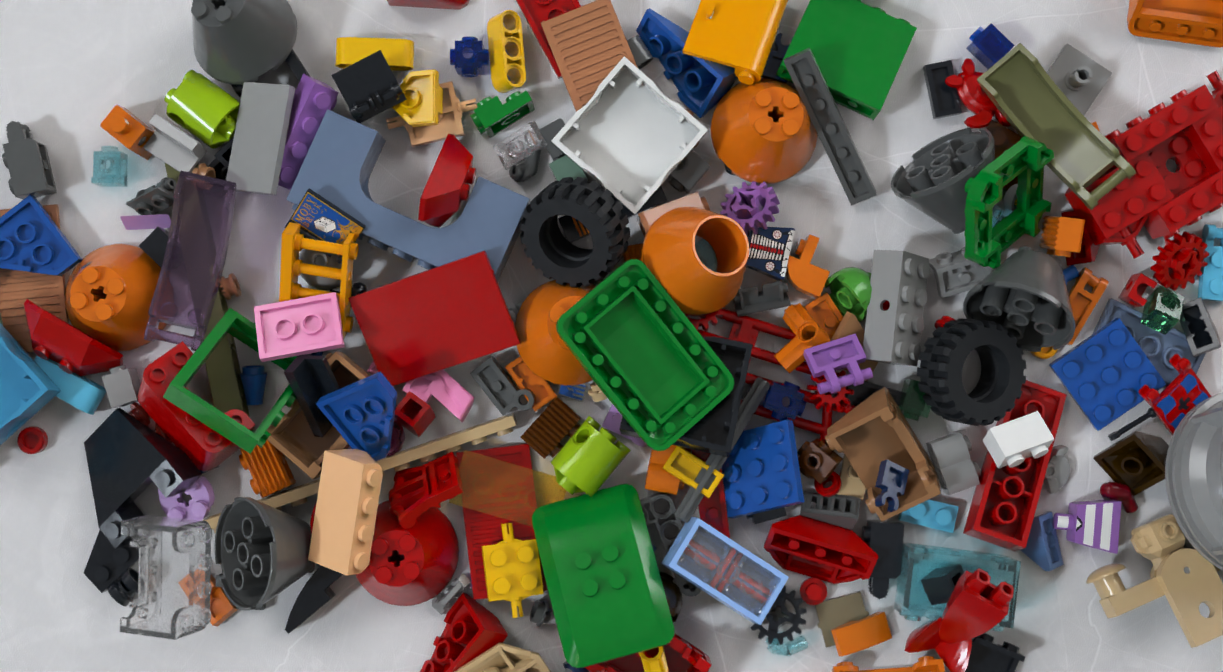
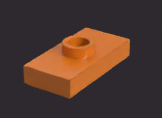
(527, 379)

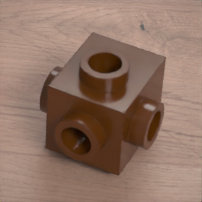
(817, 460)

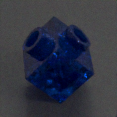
(471, 66)
(774, 398)

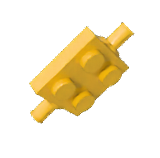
(512, 570)

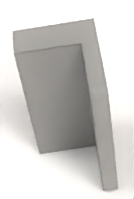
(173, 146)

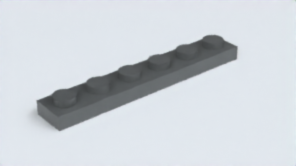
(830, 126)

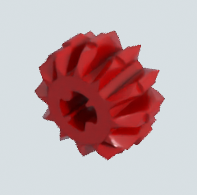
(828, 399)

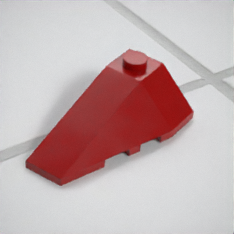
(467, 635)

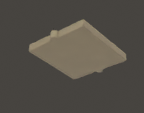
(837, 612)

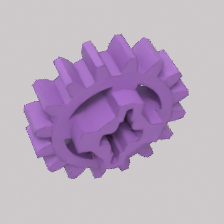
(751, 206)

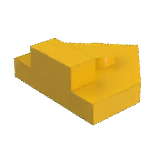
(423, 98)

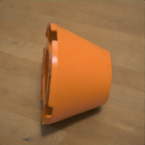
(674, 261)

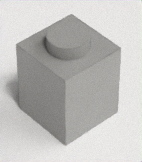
(122, 386)

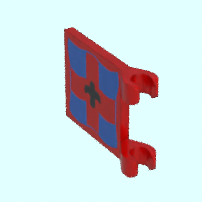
(1178, 396)

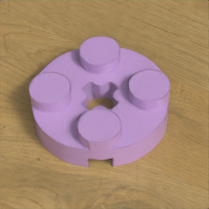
(197, 508)

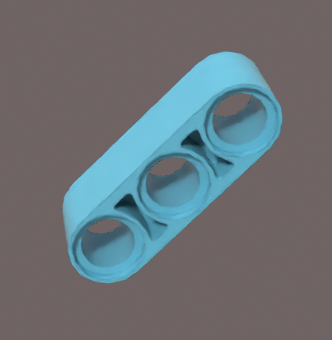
(75, 389)

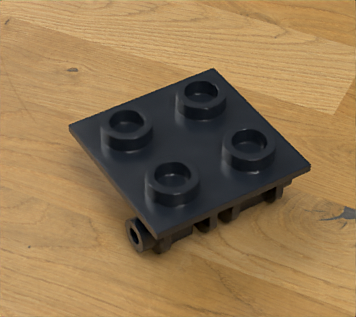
(369, 87)

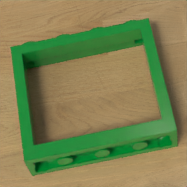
(176, 393)

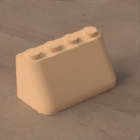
(345, 511)

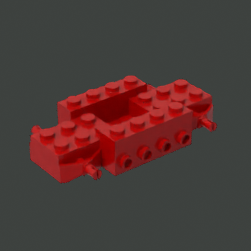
(1154, 197)

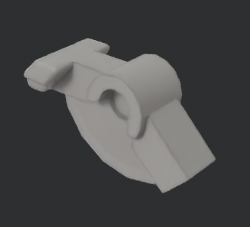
(1057, 470)
(442, 603)

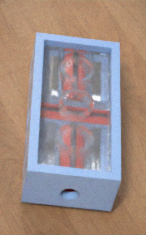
(725, 570)

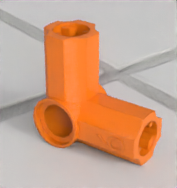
(807, 334)

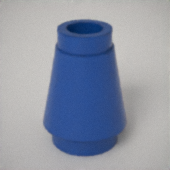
(254, 382)

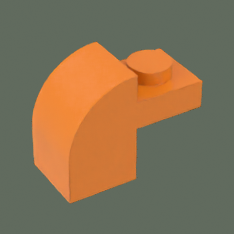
(803, 275)

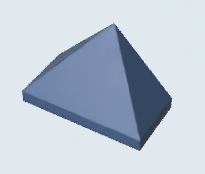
(1043, 543)

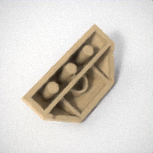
(506, 659)

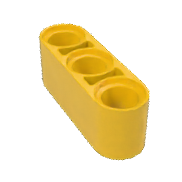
(512, 40)
(397, 52)

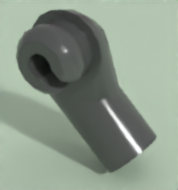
(525, 170)

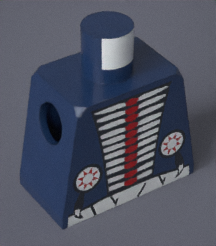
(770, 251)

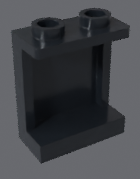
(993, 657)

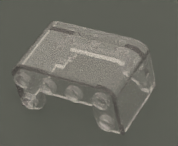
(171, 578)

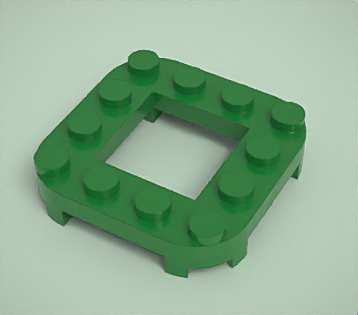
(984, 191)

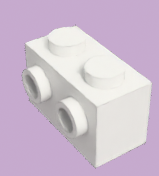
(1018, 440)

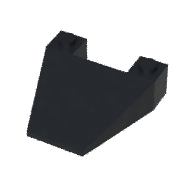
(123, 462)

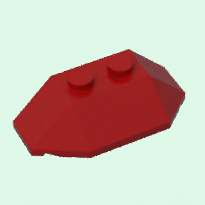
(447, 183)
(67, 345)
(820, 550)

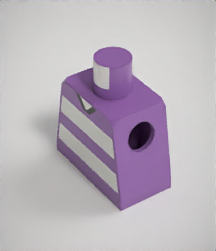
(1092, 523)

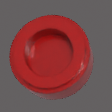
(32, 440)

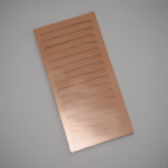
(586, 47)
(41, 289)

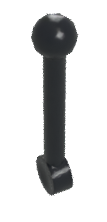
(1150, 413)

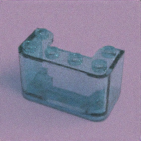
(921, 559)

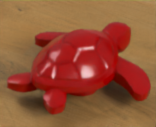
(974, 97)

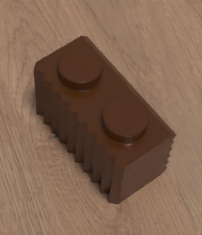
(551, 428)

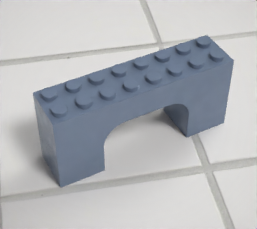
(340, 171)

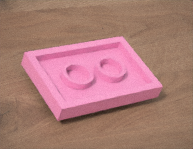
(298, 327)

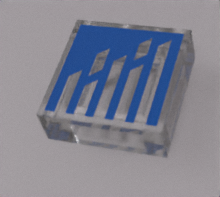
(574, 392)

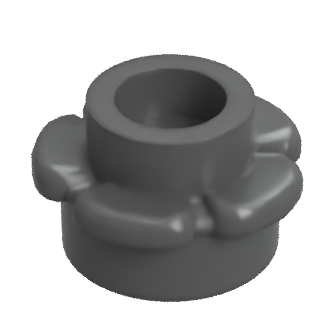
(540, 613)

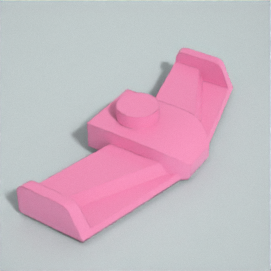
(442, 388)

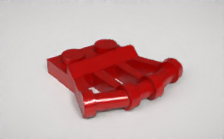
(424, 487)

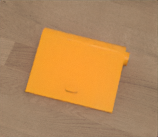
(736, 34)

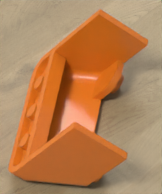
(1178, 20)

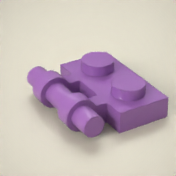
(834, 356)

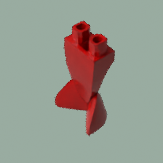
(971, 611)

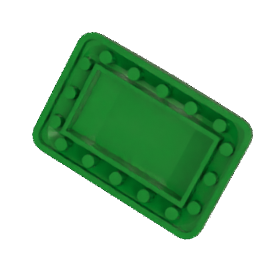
(645, 355)
(602, 576)

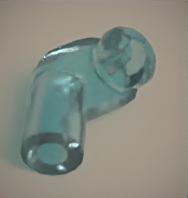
(788, 648)

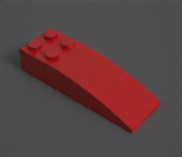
(1009, 496)

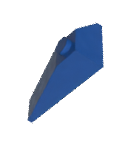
(697, 80)

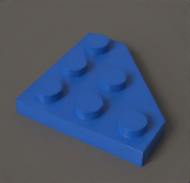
(34, 242)
(363, 414)

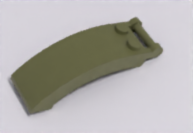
(1045, 114)

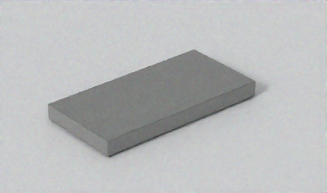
(260, 137)

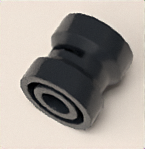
(125, 588)

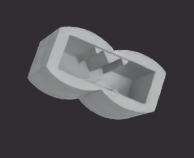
(953, 462)

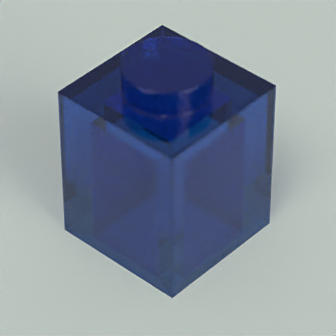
(989, 45)

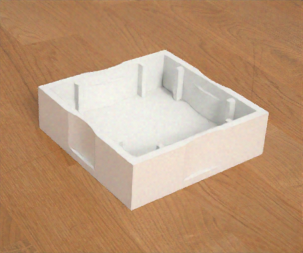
(629, 135)

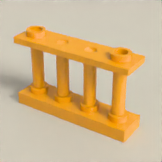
(293, 267)

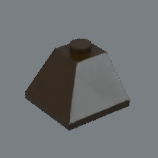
(1135, 461)

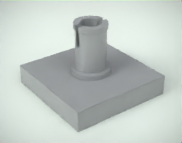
(1078, 77)

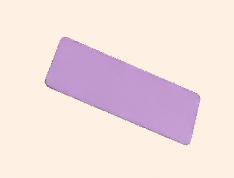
(146, 221)

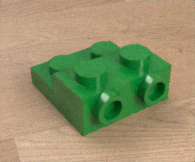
(494, 116)

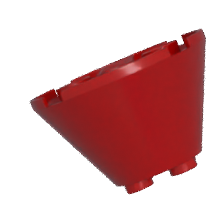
(428, 560)

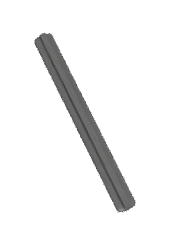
(705, 477)

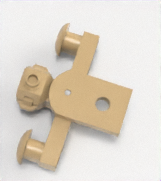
(1176, 573)

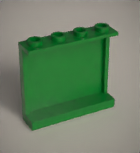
(855, 51)

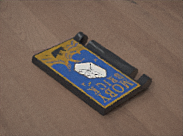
(324, 221)

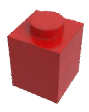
(414, 414)

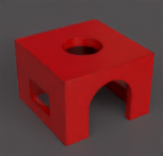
(1135, 288)

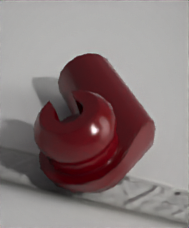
(1121, 493)

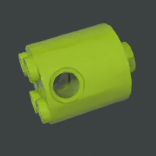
(203, 109)
(588, 458)

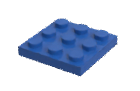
(1106, 373)
(763, 471)

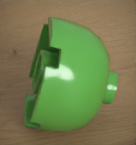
(851, 291)

